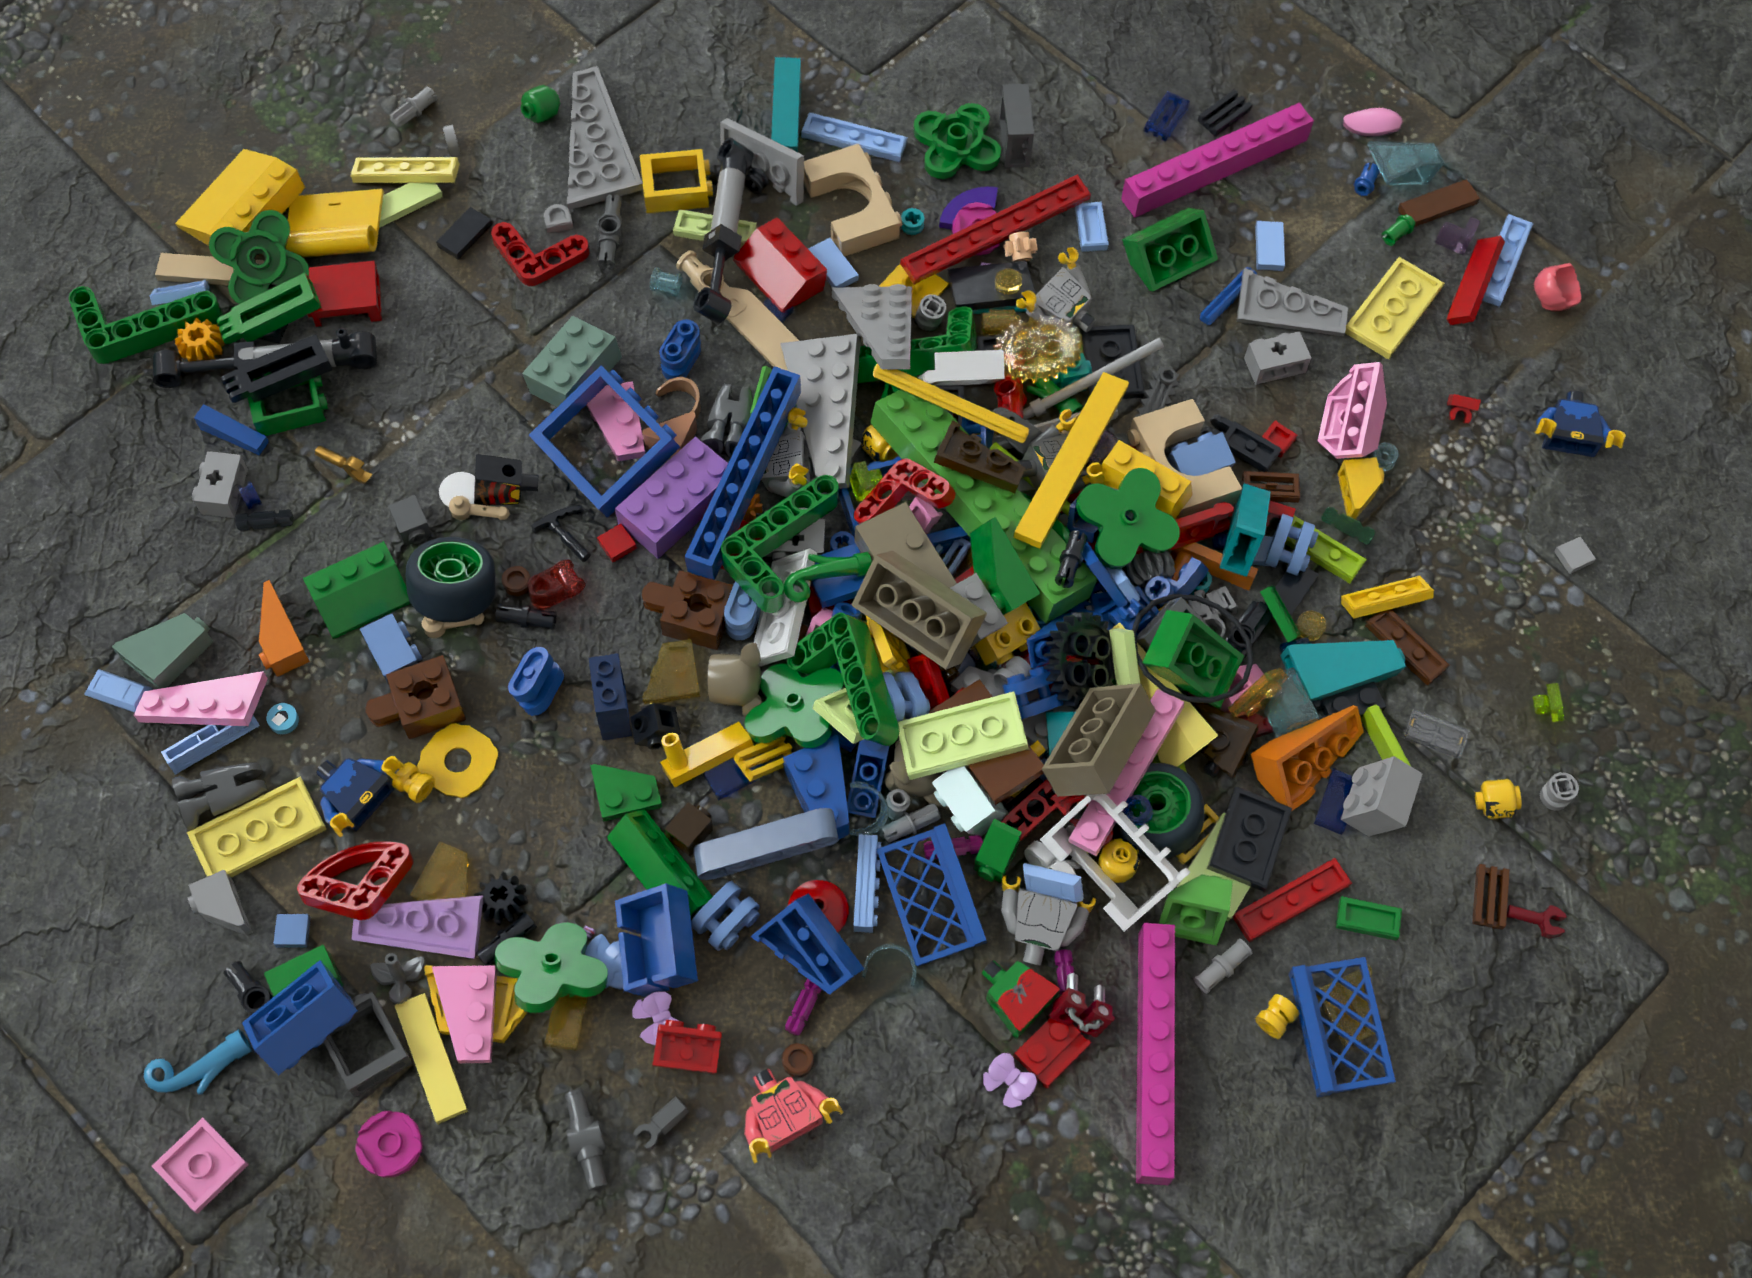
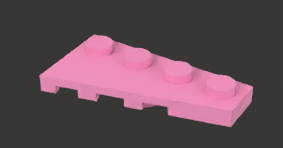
(211, 702)

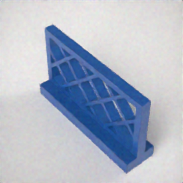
(957, 886)
(1314, 1032)

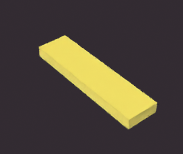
(405, 170)
(431, 1058)

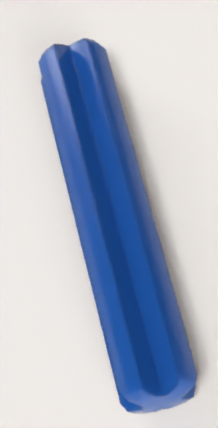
(1223, 300)

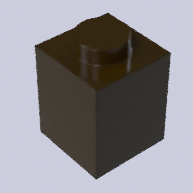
(689, 828)

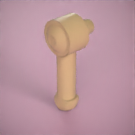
(462, 509)
(436, 629)

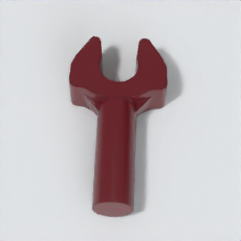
(1540, 919)

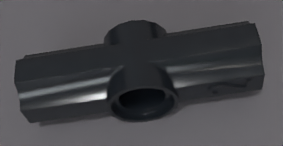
(1253, 623)

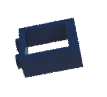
(610, 696)

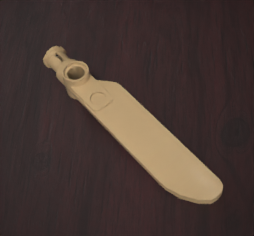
(746, 314)

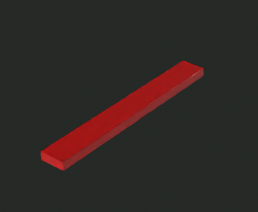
(995, 229)

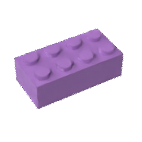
(672, 498)

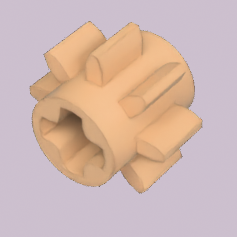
(1020, 246)

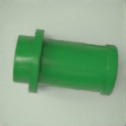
(1403, 225)

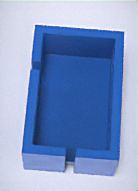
(666, 948)

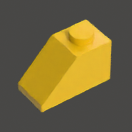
(1359, 483)

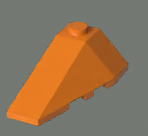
(1299, 759)

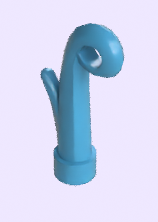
(206, 1068)

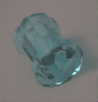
(666, 281)

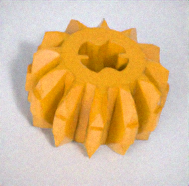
(199, 341)

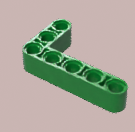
(139, 331)
(960, 337)
(772, 537)
(850, 644)

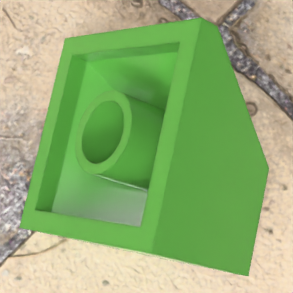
(1199, 908)

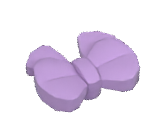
(654, 1006)
(1020, 1083)

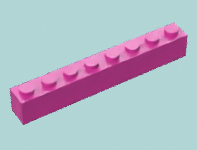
(1216, 160)
(1155, 1054)

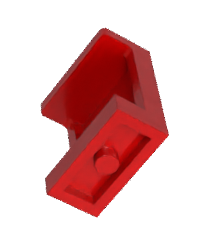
(347, 290)

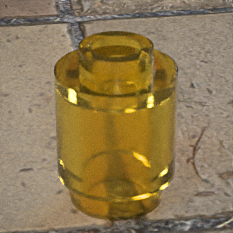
(999, 320)

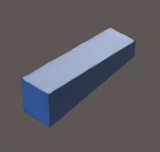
(230, 430)

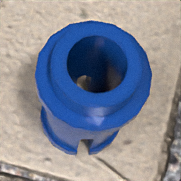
(1365, 183)

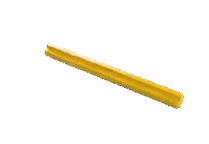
(952, 403)

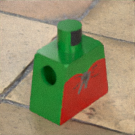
(1018, 995)

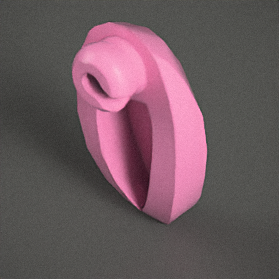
(1372, 122)

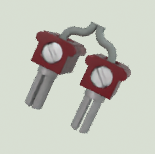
(1072, 1005)

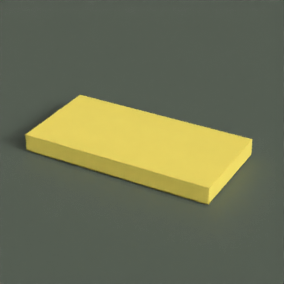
(1393, 307)
(257, 830)

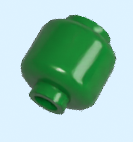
(540, 103)

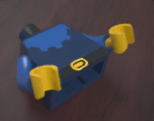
(1576, 427)
(355, 790)

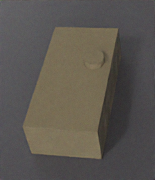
(903, 534)
(919, 609)
(1099, 740)

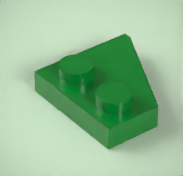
(624, 791)

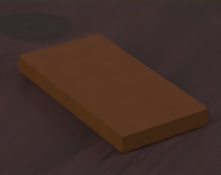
(1002, 774)

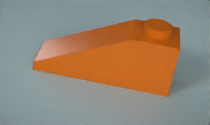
(277, 636)

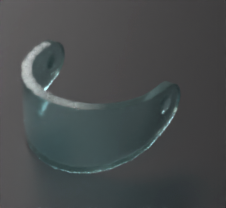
(883, 816)
(892, 946)

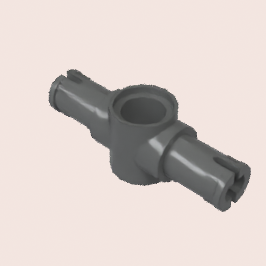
(610, 231)
(585, 1139)

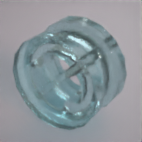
(1392, 453)

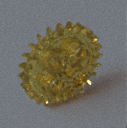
(1039, 348)

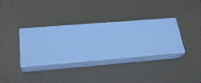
(846, 134)
(1515, 233)

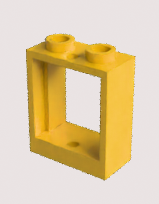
(675, 198)

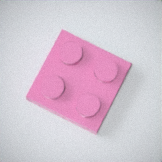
(200, 1165)

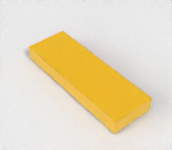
(1387, 597)

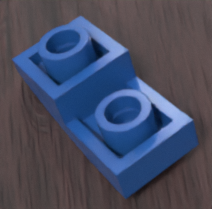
(1189, 578)

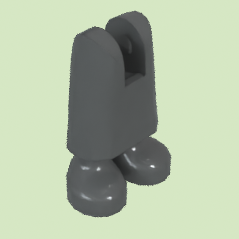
(727, 418)
(222, 791)

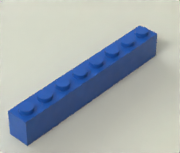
(743, 472)

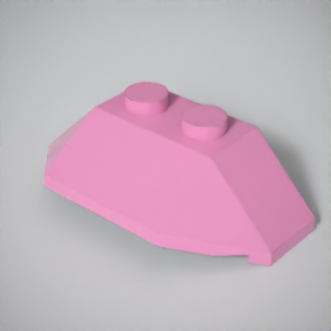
(1355, 413)

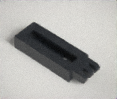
(288, 368)

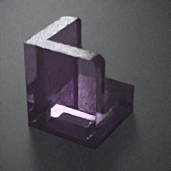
(1455, 237)

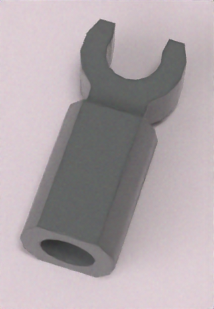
(662, 1122)

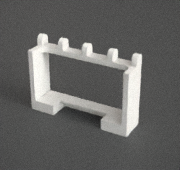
(966, 368)
(1120, 907)

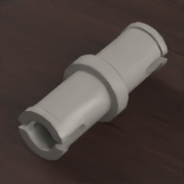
(1223, 966)

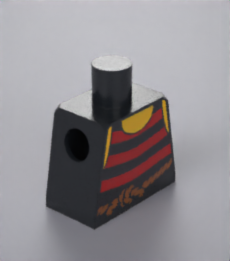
(501, 480)

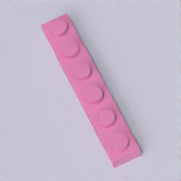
(1096, 821)

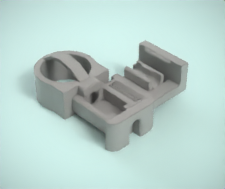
(1220, 596)

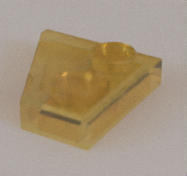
(673, 674)
(1259, 693)
(443, 875)
(1358, 1005)

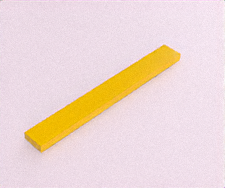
(1070, 460)

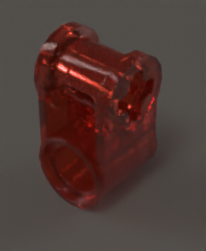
(558, 583)

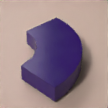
(982, 195)

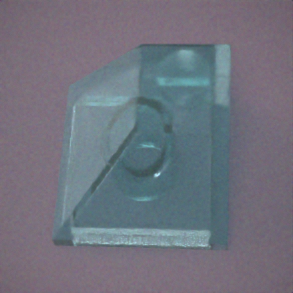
(1406, 161)

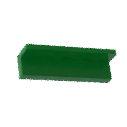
(655, 858)

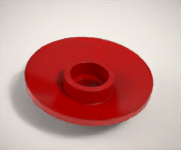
(831, 896)

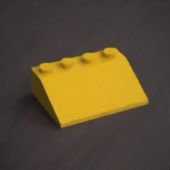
(240, 193)

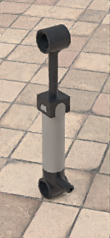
(723, 239)
(352, 350)

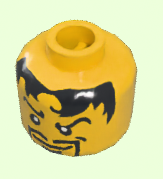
(876, 445)
(1498, 799)
(1119, 860)

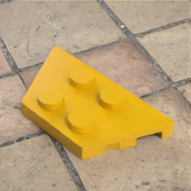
(889, 647)
(506, 1014)

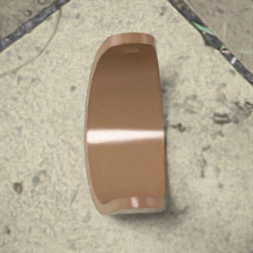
(682, 384)

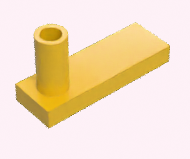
(712, 751)

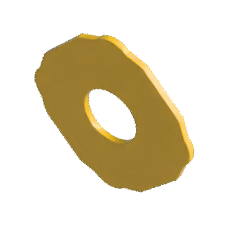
(453, 737)

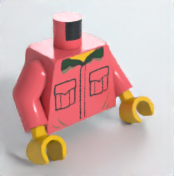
(784, 1112)

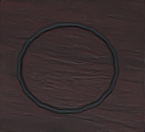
(1211, 604)

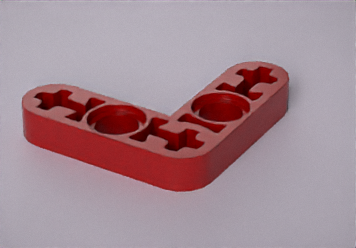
(531, 262)
(900, 485)
(1063, 803)

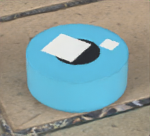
(282, 718)

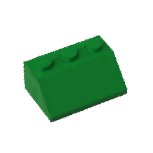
(1171, 248)
(358, 590)

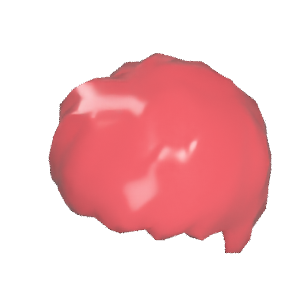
(1558, 287)

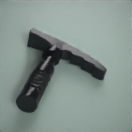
(551, 521)

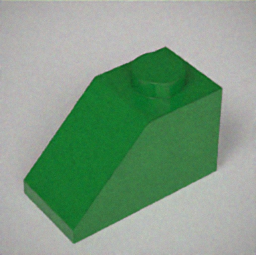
(997, 851)

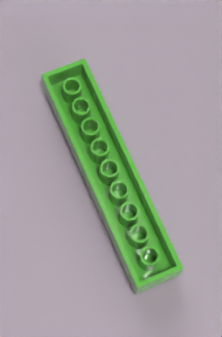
(915, 433)

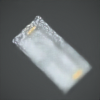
(1436, 734)

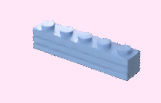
(203, 744)
(866, 883)

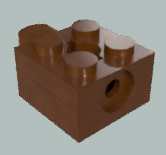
(681, 613)
(417, 710)

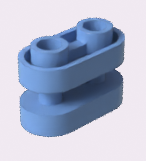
(1304, 538)
(740, 614)
(906, 695)
(743, 914)

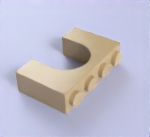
(852, 170)
(1173, 424)

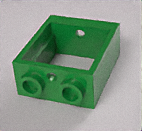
(293, 418)

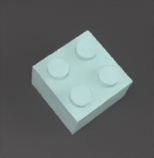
(967, 801)

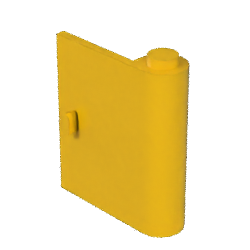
(335, 223)

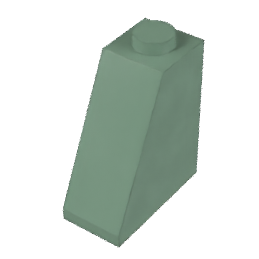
(165, 649)

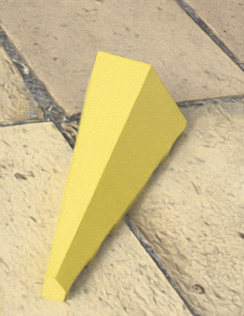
(1190, 729)

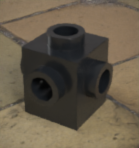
(654, 723)

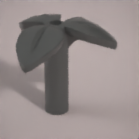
(392, 972)

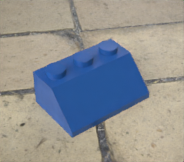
(299, 1018)

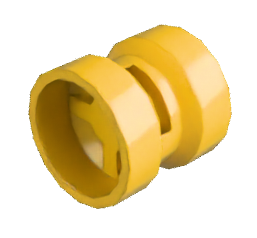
(414, 782)
(1277, 1016)

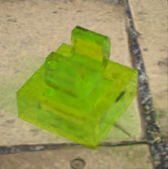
(863, 480)
(1550, 703)

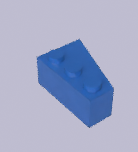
(819, 780)
(810, 944)

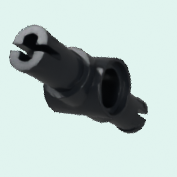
(248, 988)

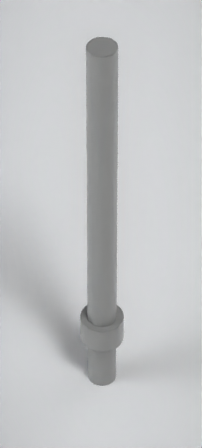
(1039, 407)

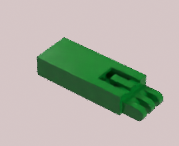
(269, 310)

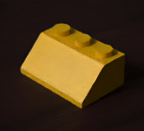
(1174, 488)

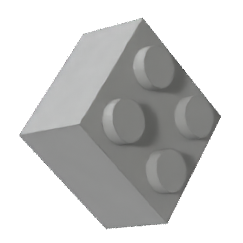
(1381, 796)

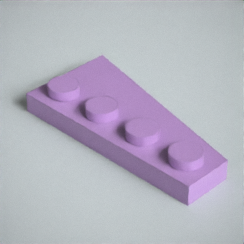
(429, 925)

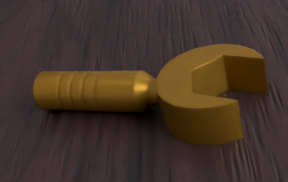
(351, 466)

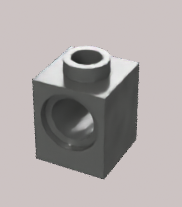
(410, 520)

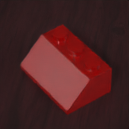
(781, 265)

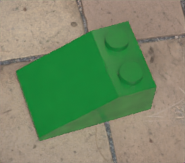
(1000, 567)
(1192, 656)

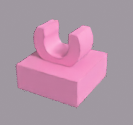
(925, 514)

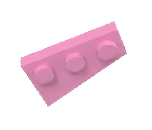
(618, 423)
(469, 1009)

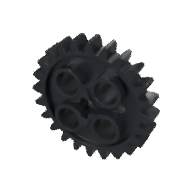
(1081, 637)

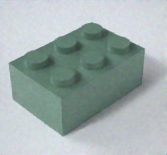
(570, 360)

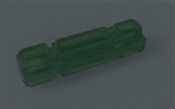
(1348, 525)

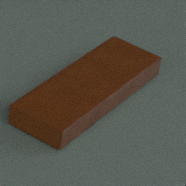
(1440, 202)
(1418, 654)

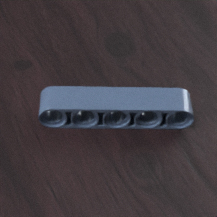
(765, 844)

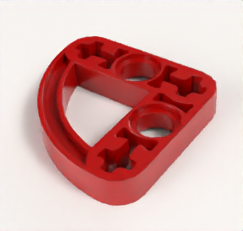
(366, 899)

